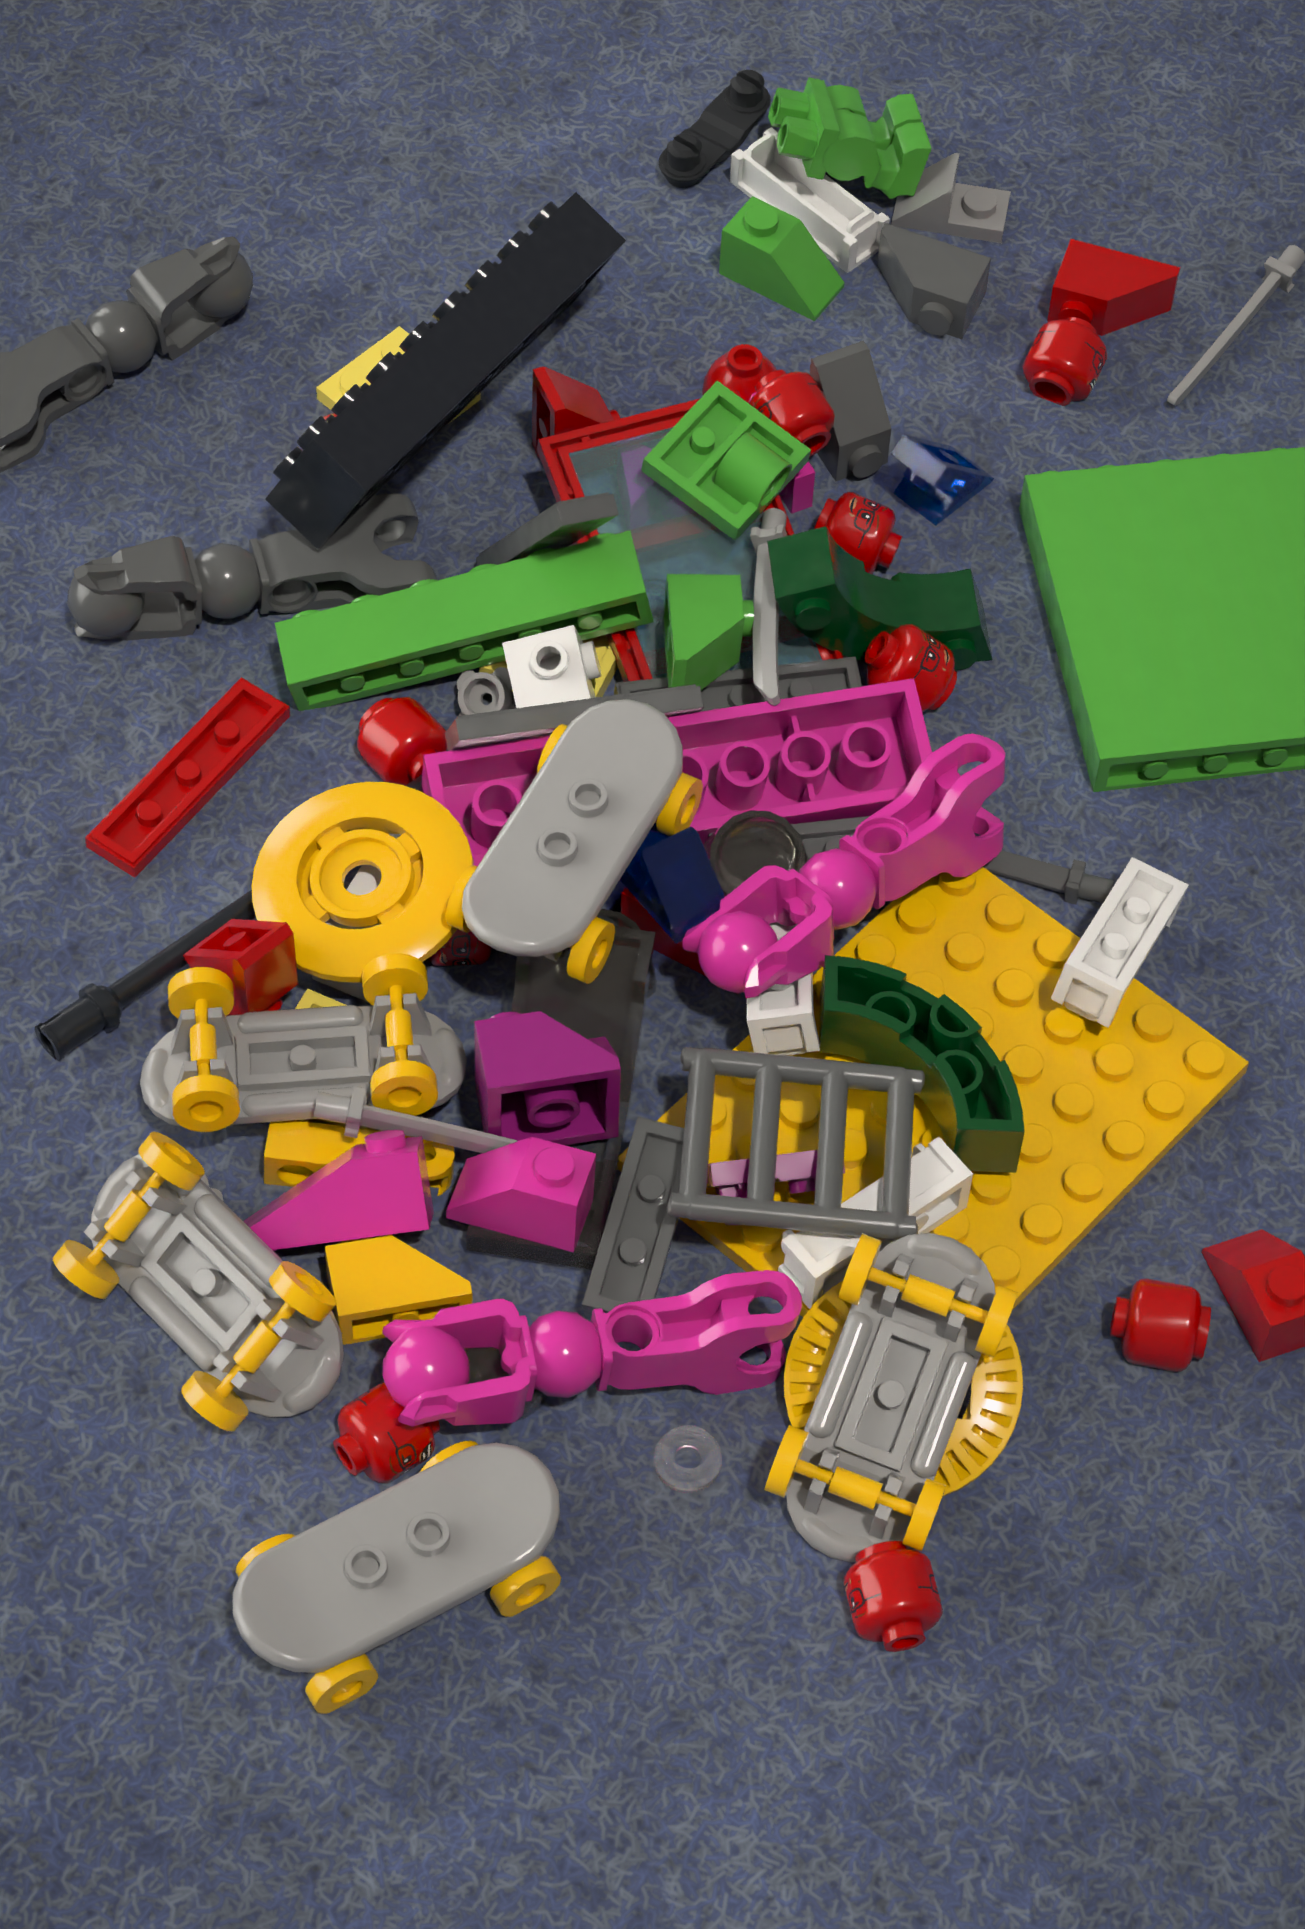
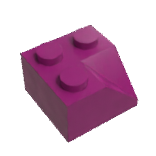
(545, 1080)

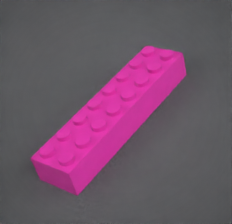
(798, 759)

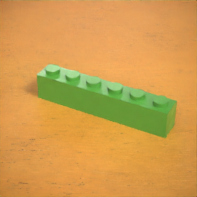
(460, 620)

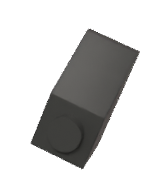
(933, 280)
(861, 421)

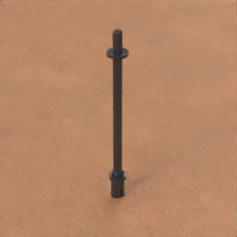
(102, 1006)

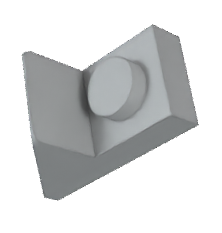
(953, 207)

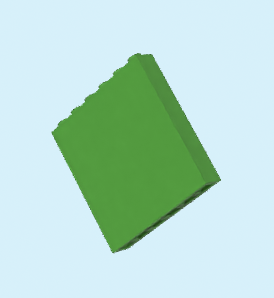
(1177, 612)

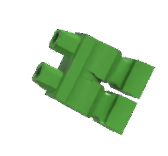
(835, 137)

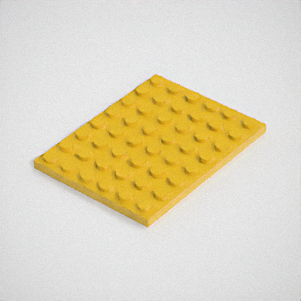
(1091, 1096)

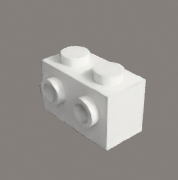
(551, 667)

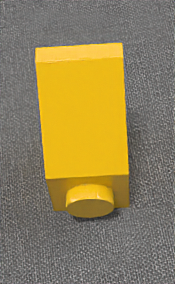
(387, 1282)

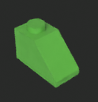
(778, 259)
(703, 626)

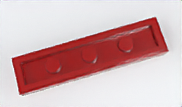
(187, 777)

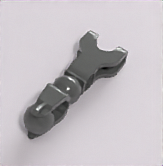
(167, 309)
(163, 590)

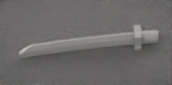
(1278, 275)
(766, 608)
(356, 1114)

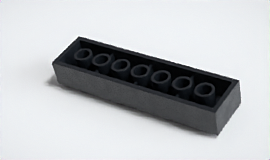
(441, 369)

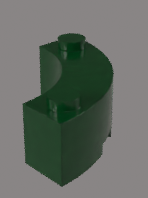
(846, 608)
(890, 1022)

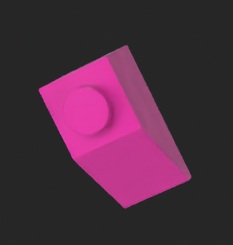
(527, 1192)

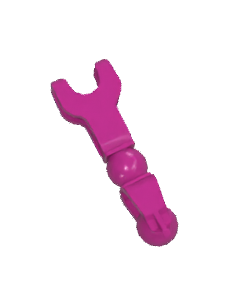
(886, 858)
(681, 1339)

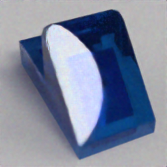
(936, 477)
(674, 881)

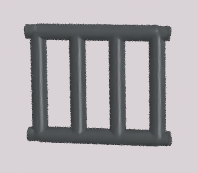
(759, 1206)

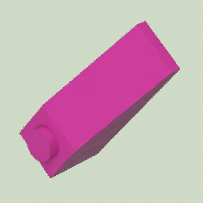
(359, 1195)

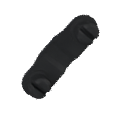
(717, 131)

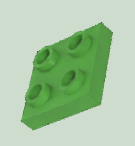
(726, 460)

